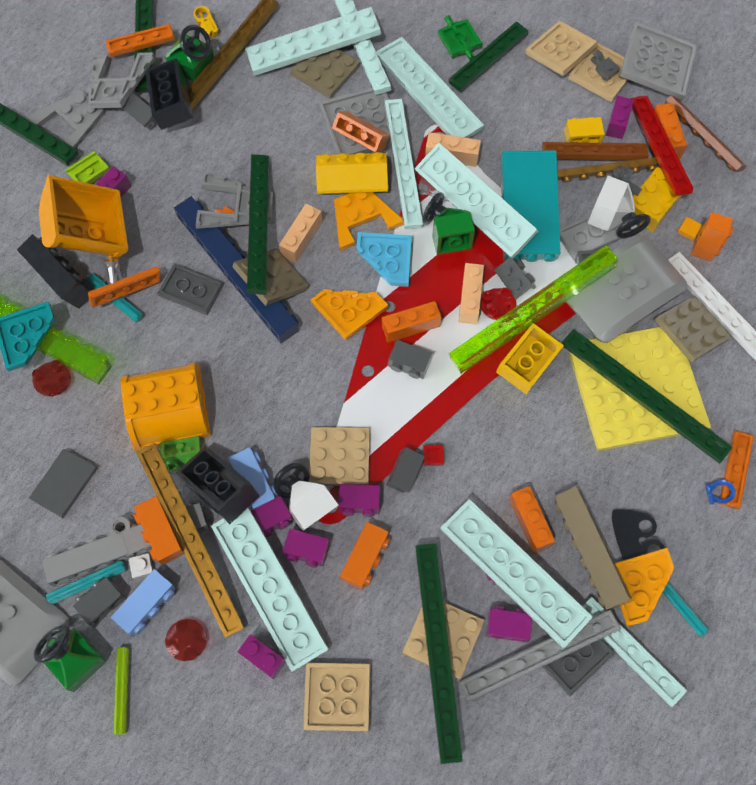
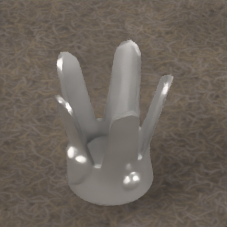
(110, 264)

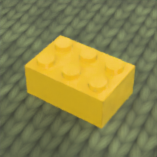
(655, 199)
(529, 358)

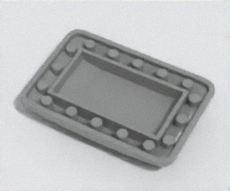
(628, 292)
(23, 623)

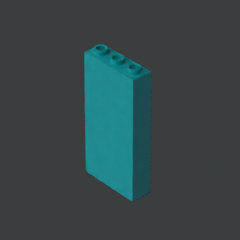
(532, 190)

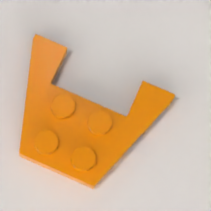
(358, 209)

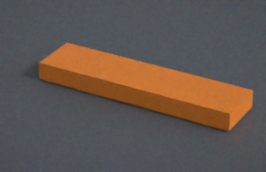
(140, 40)
(124, 287)
(737, 467)

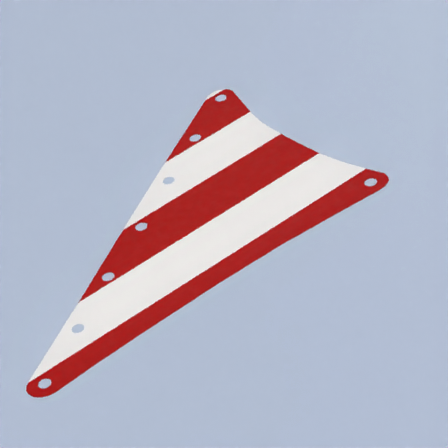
(408, 409)

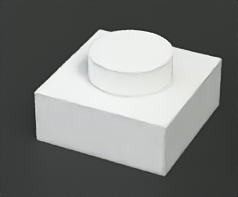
(141, 566)

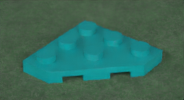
(23, 333)

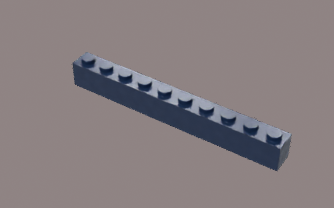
(224, 255)

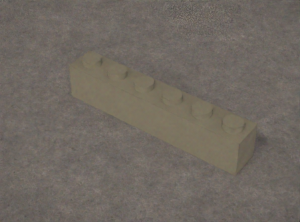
(593, 549)

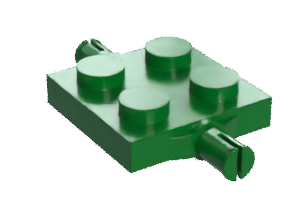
(459, 38)

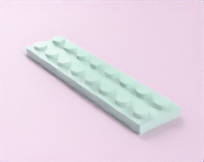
(313, 41)
(429, 90)
(471, 194)
(516, 573)
(270, 590)

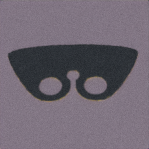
(628, 533)

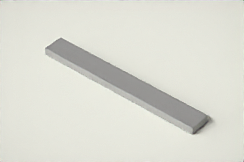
(536, 657)

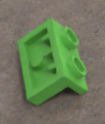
(179, 452)

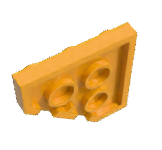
(348, 309)
(645, 580)

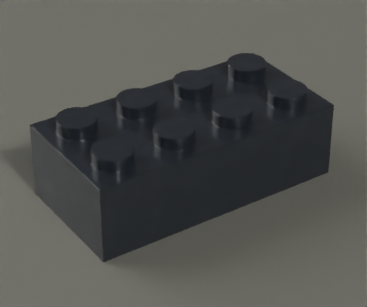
(168, 94)
(56, 271)
(218, 484)

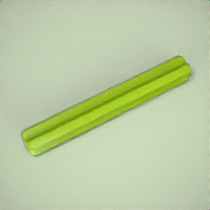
(121, 691)

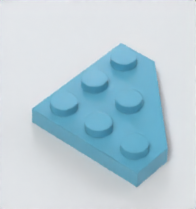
(387, 255)

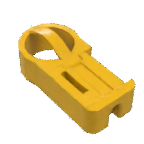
(206, 23)

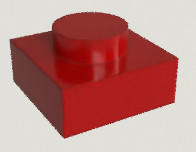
(433, 455)

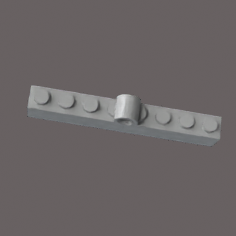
(108, 550)

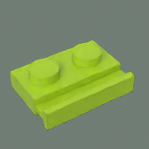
(88, 169)

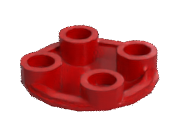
(497, 303)

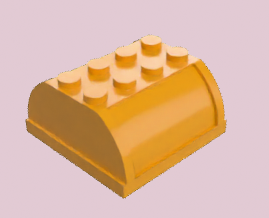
(82, 217)
(165, 405)

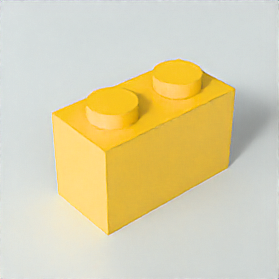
(584, 130)

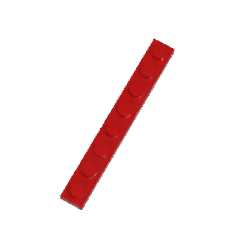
(661, 146)

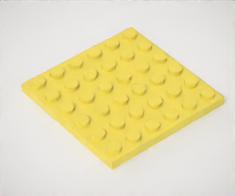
(655, 359)

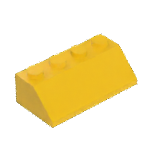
(351, 173)

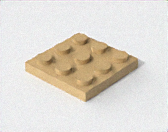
(561, 48)
(587, 77)
(339, 456)
(461, 634)
(336, 697)

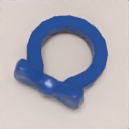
(712, 499)

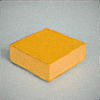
(689, 228)

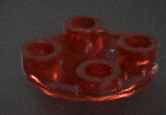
(51, 378)
(186, 640)

